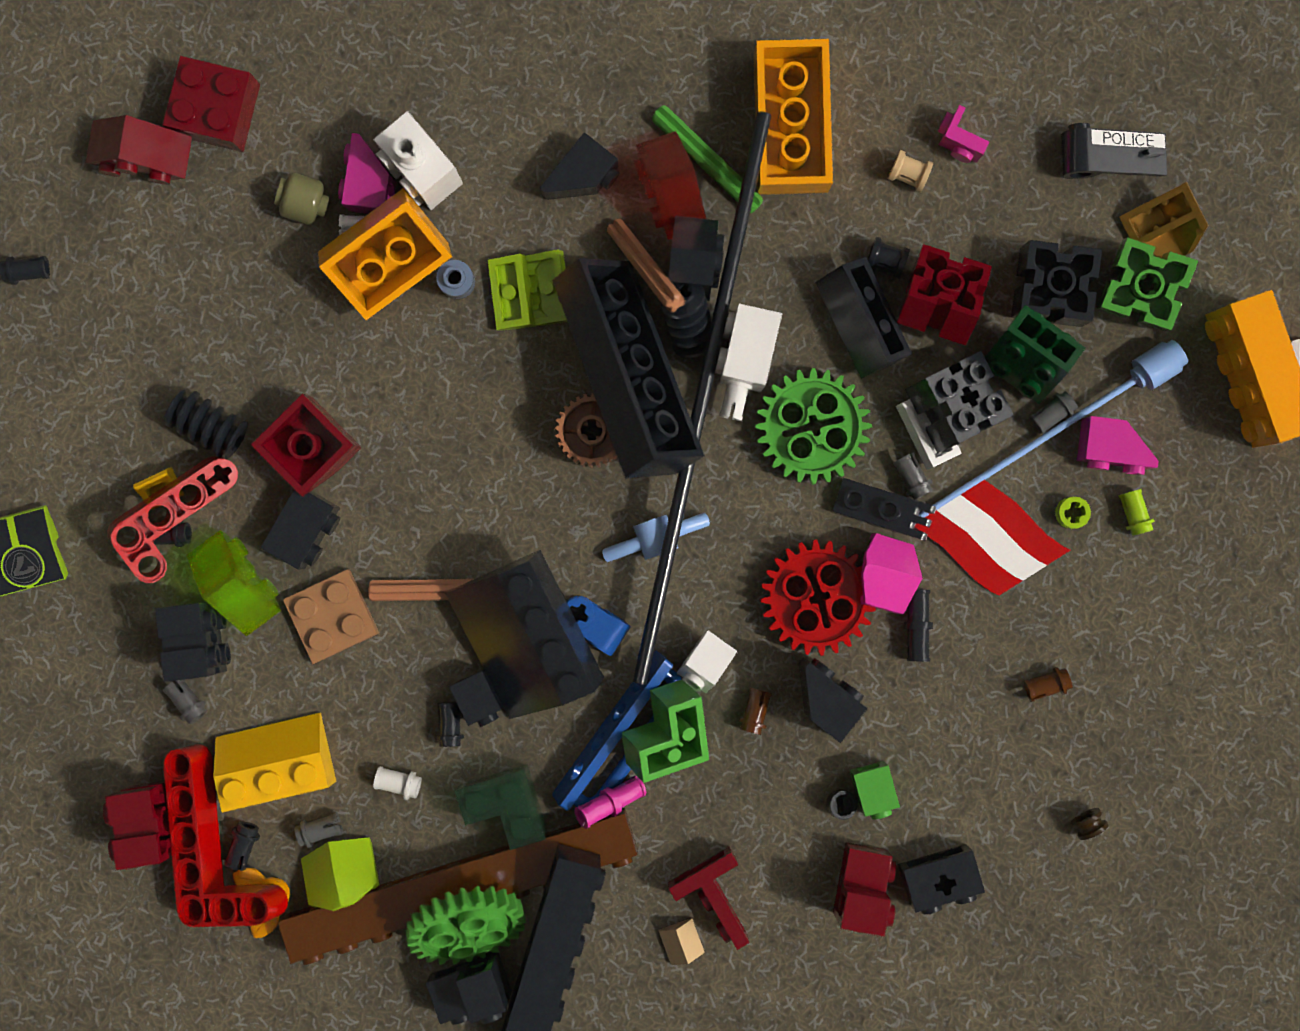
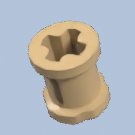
(910, 171)

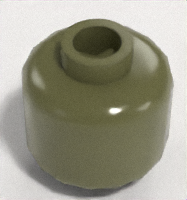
(301, 198)

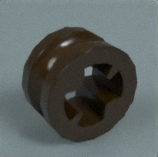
(1089, 824)

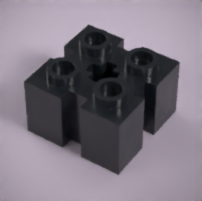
(1072, 270)
(959, 402)
(192, 641)

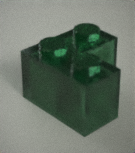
(511, 797)

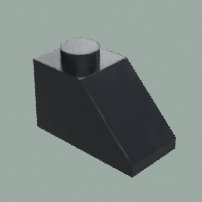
(582, 171)

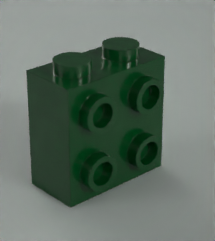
(1033, 355)

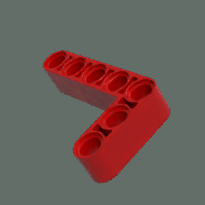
(197, 850)

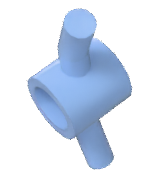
(651, 537)

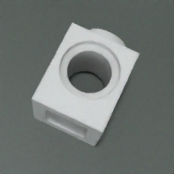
(706, 662)

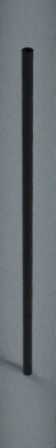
(702, 394)

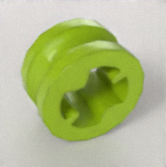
(1065, 504)

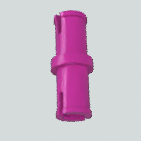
(610, 802)

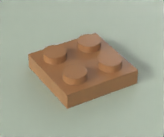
(331, 616)

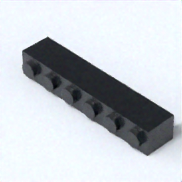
(555, 940)

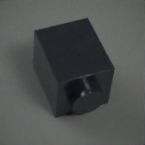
(477, 699)

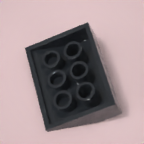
(526, 637)

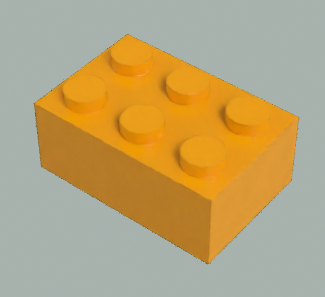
(384, 254)

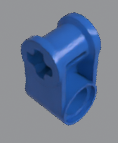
(601, 626)

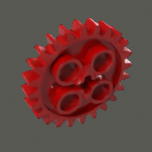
(786, 608)

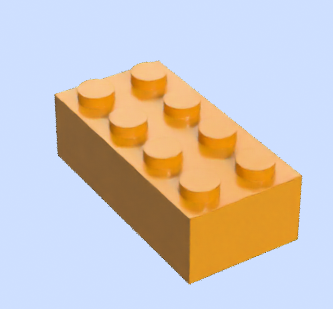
(795, 90)
(1259, 367)

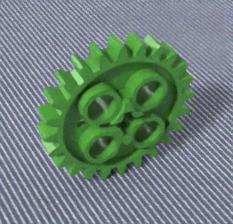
(821, 457)
(465, 925)

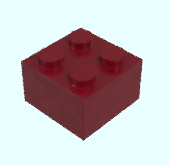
(212, 103)

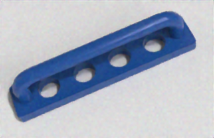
(608, 735)

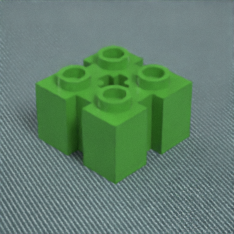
(1167, 274)

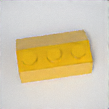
(272, 762)

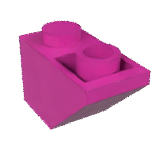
(366, 178)
(1113, 443)

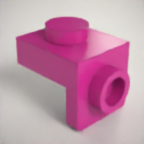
(962, 143)

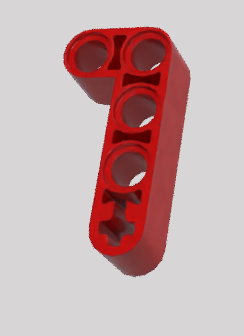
(176, 512)

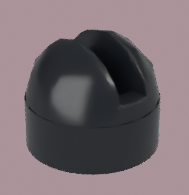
(847, 802)

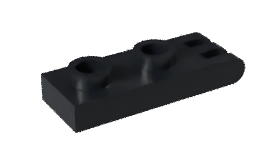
(882, 508)

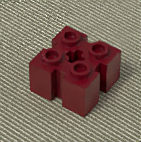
(944, 294)
(138, 825)

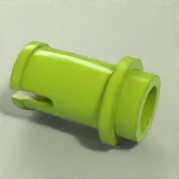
(1136, 512)

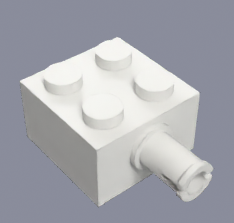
(415, 157)
(748, 355)

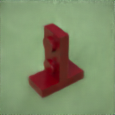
(712, 896)

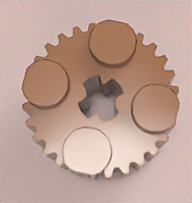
(577, 445)

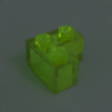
(232, 583)

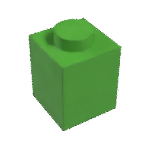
(875, 790)

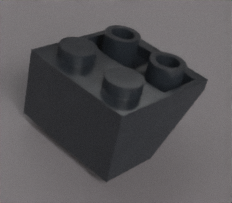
(827, 704)

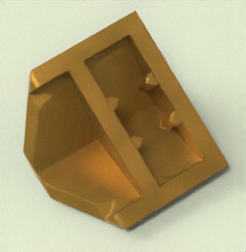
(1168, 222)

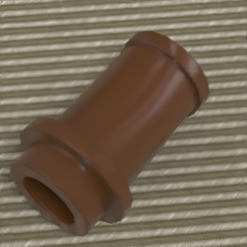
(1048, 684)
(755, 711)

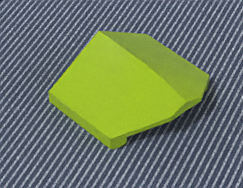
(339, 873)

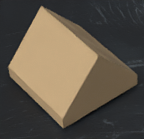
(681, 942)

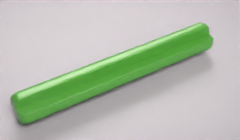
(703, 154)

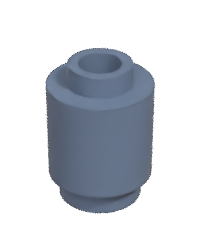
(464, 287)

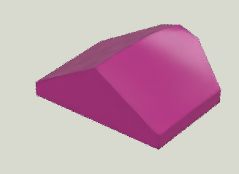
(889, 574)

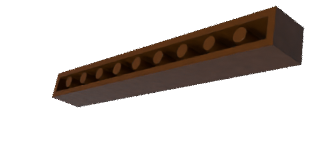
(387, 908)

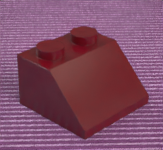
(306, 445)

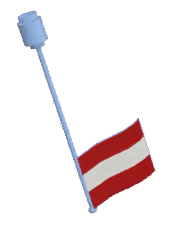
(990, 531)

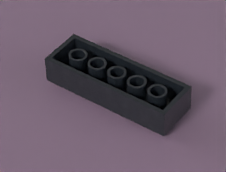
(627, 368)

